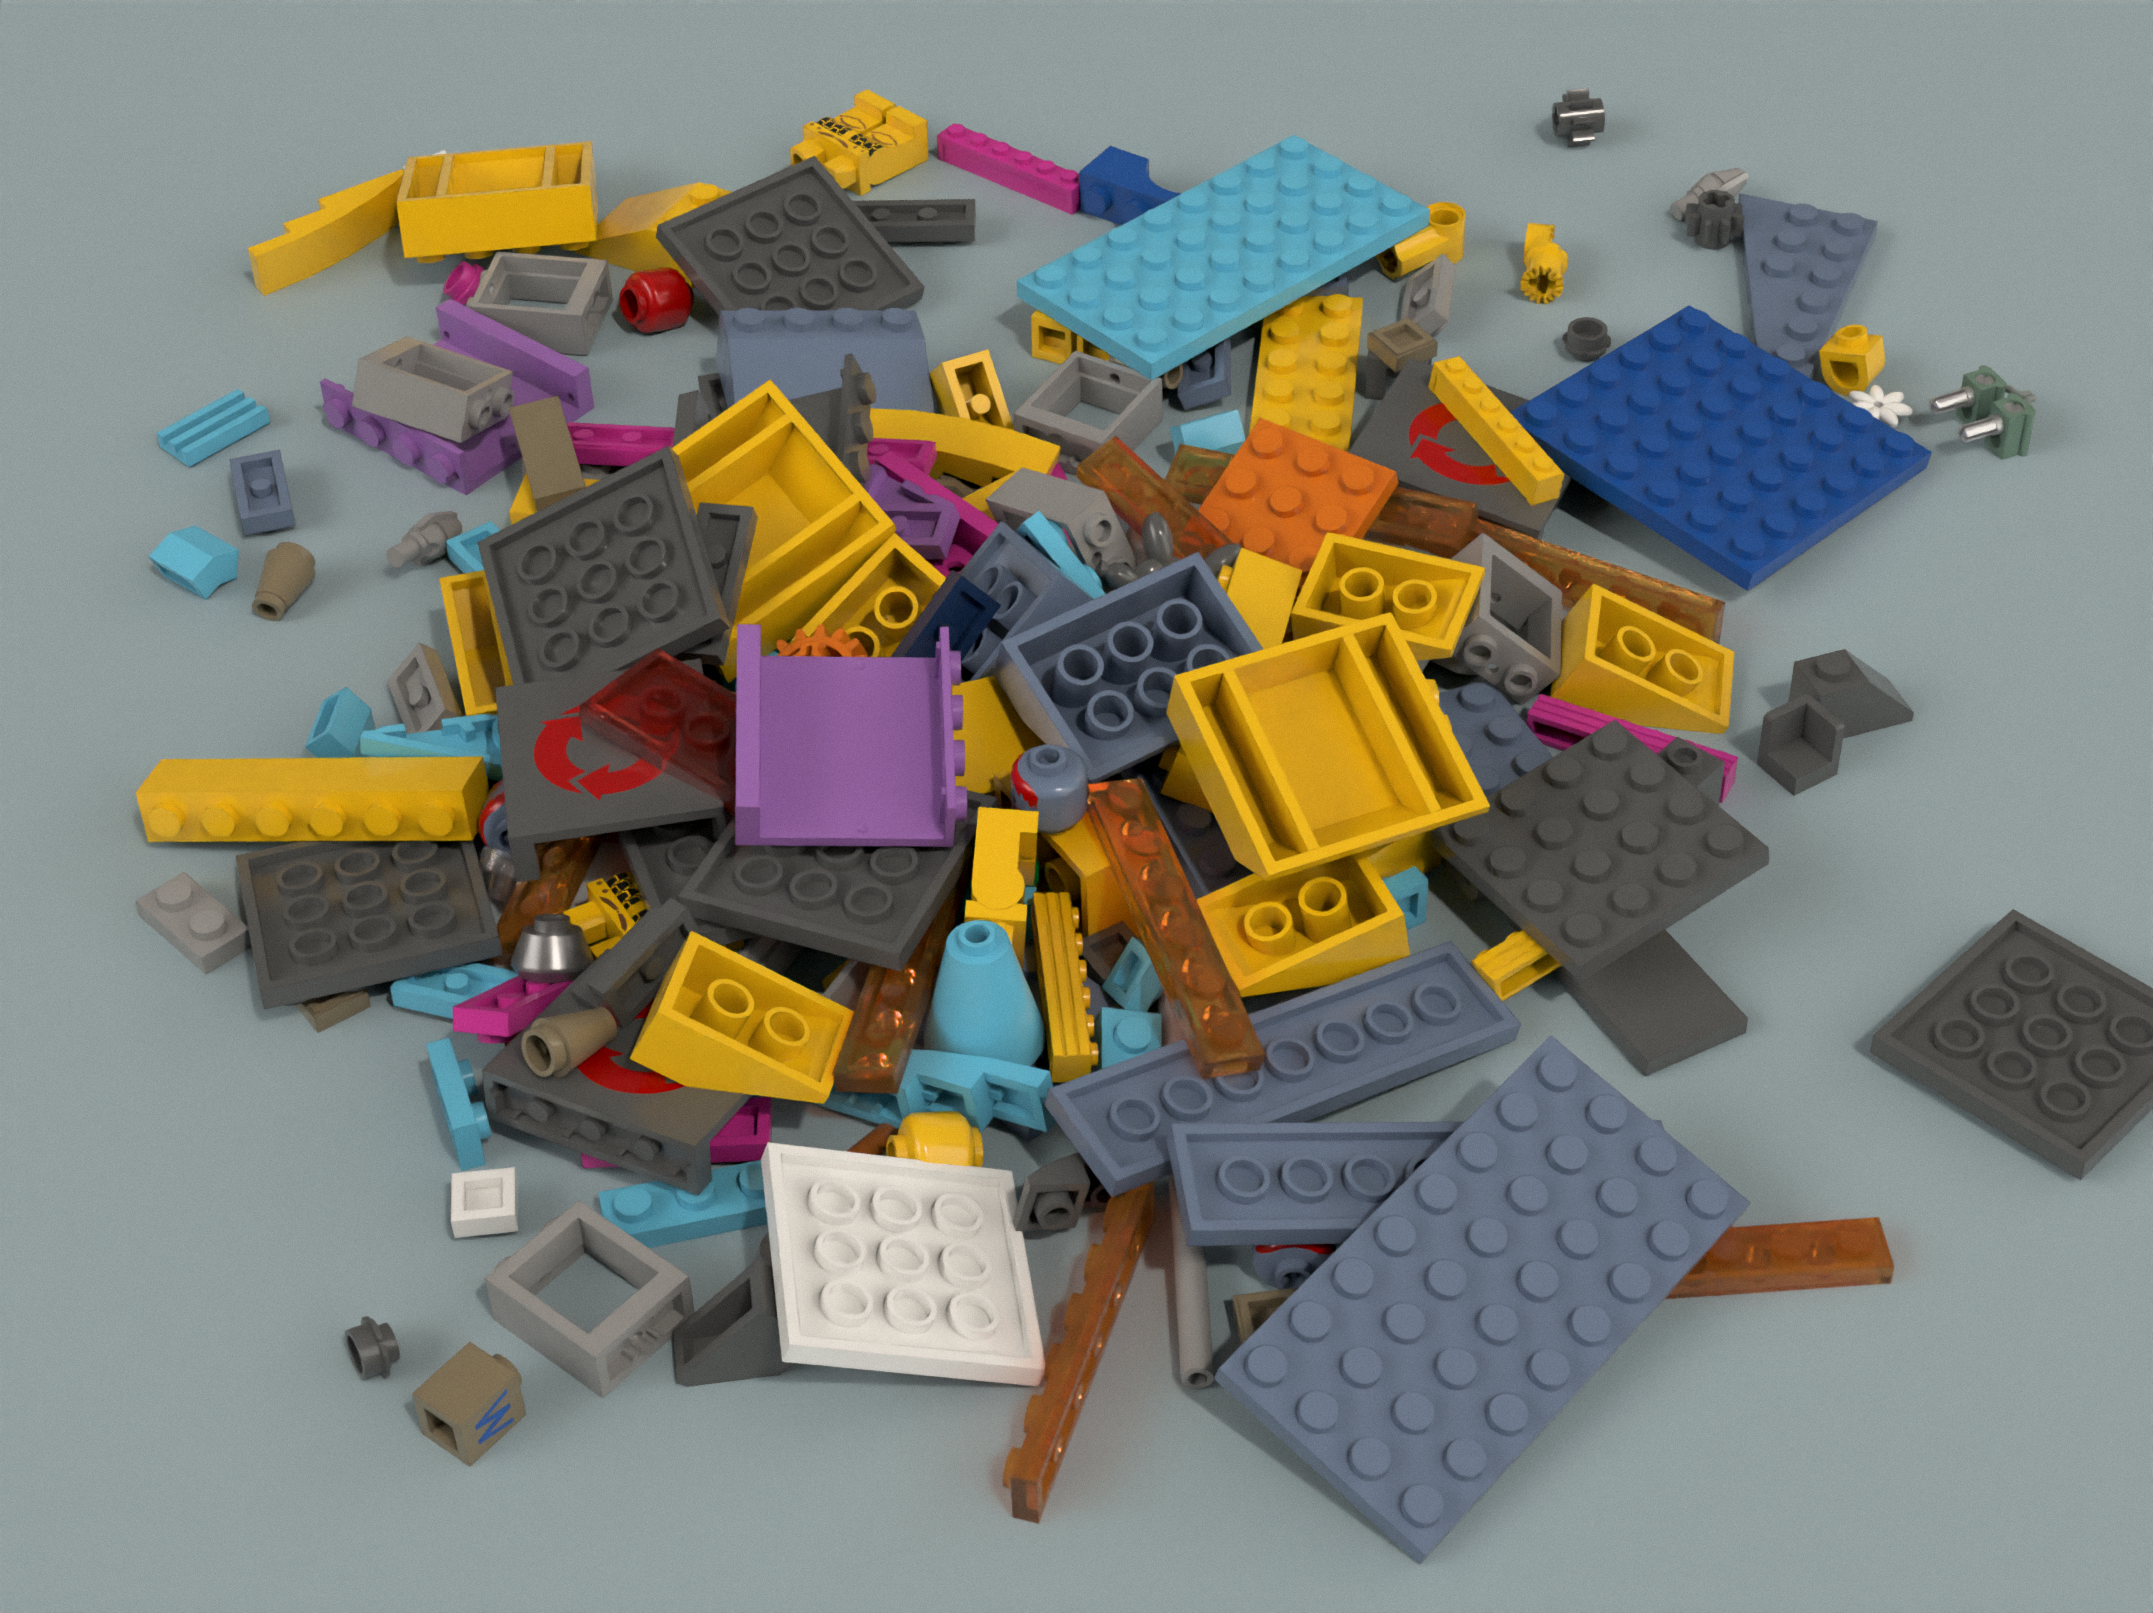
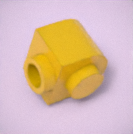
(1852, 359)

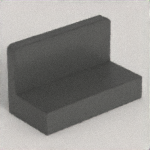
(636, 965)

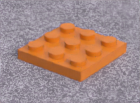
(1293, 490)

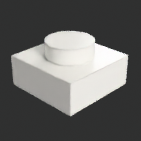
(484, 1202)

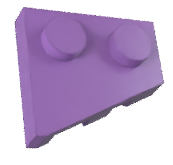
(919, 518)

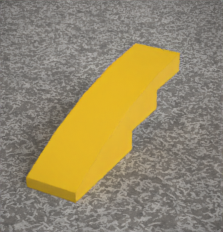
(327, 236)
(967, 446)

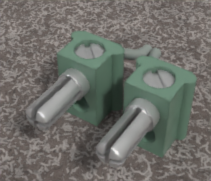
(1987, 414)

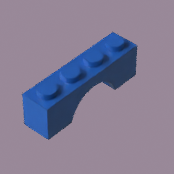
(1119, 187)

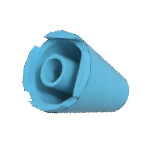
(984, 999)

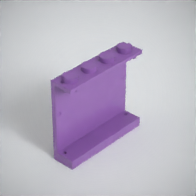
(469, 464)
(847, 748)

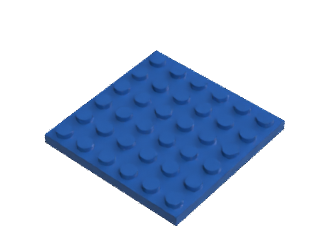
(1719, 445)

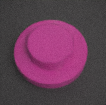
(463, 282)

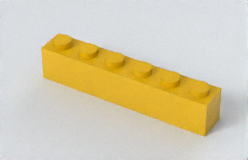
(1264, 597)
(314, 799)

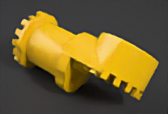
(1544, 264)

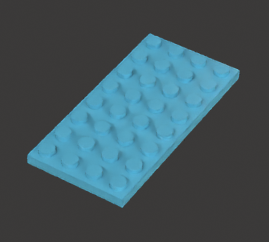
(1222, 256)

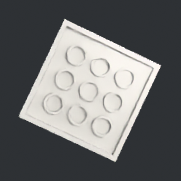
(899, 1266)

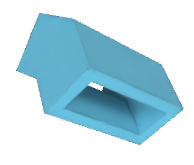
(1216, 432)
(196, 560)
(339, 726)

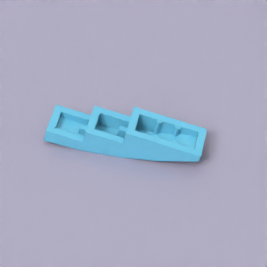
(959, 1083)

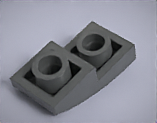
(1057, 1195)

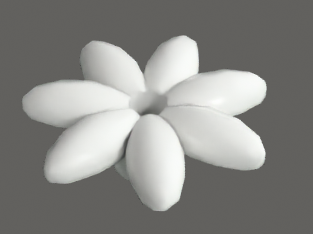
(1882, 407)

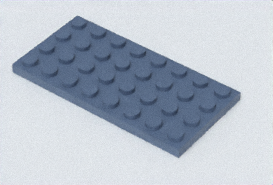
(1481, 1297)

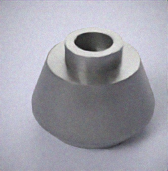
(551, 950)

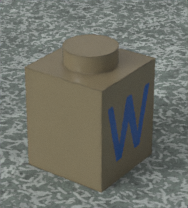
(470, 1403)

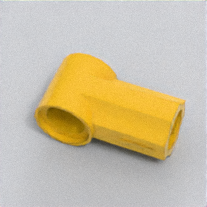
(1442, 235)

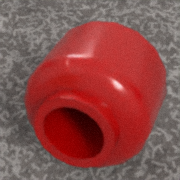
(656, 300)

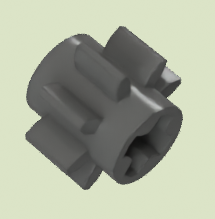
(1578, 117)
(1714, 219)

